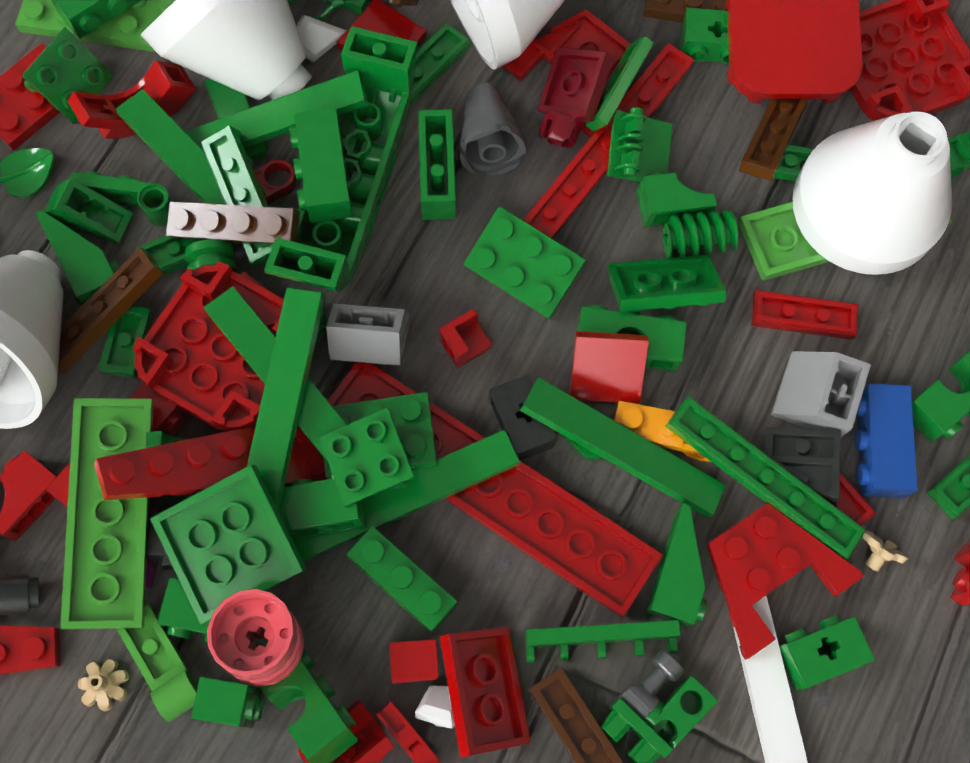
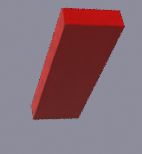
(804, 314)

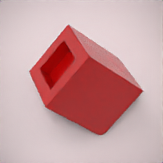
(464, 338)
(413, 661)

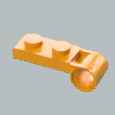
(650, 424)

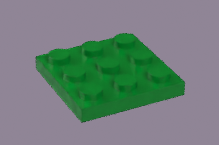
(227, 541)

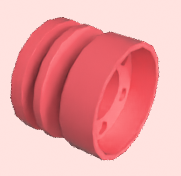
(253, 616)

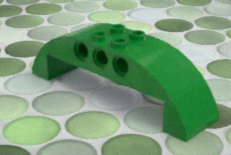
(370, 138)

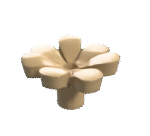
(882, 551)
(103, 684)

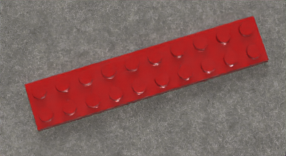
(530, 509)

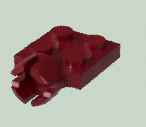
(572, 93)

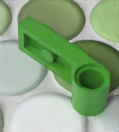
(161, 666)

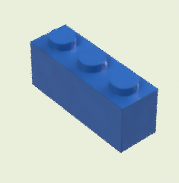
(886, 442)

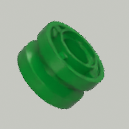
(209, 252)

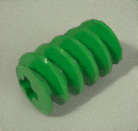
(700, 231)

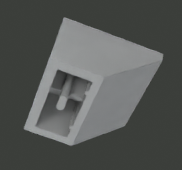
(367, 334)
(821, 390)

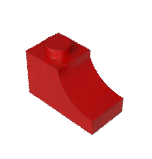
(25, 494)

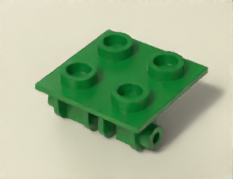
(66, 68)
(638, 145)
(366, 457)

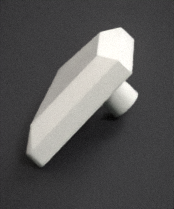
(317, 36)
(436, 707)

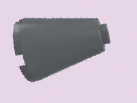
(489, 133)

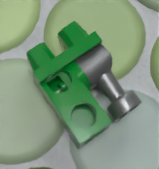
(655, 722)

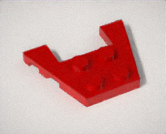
(578, 32)
(762, 556)

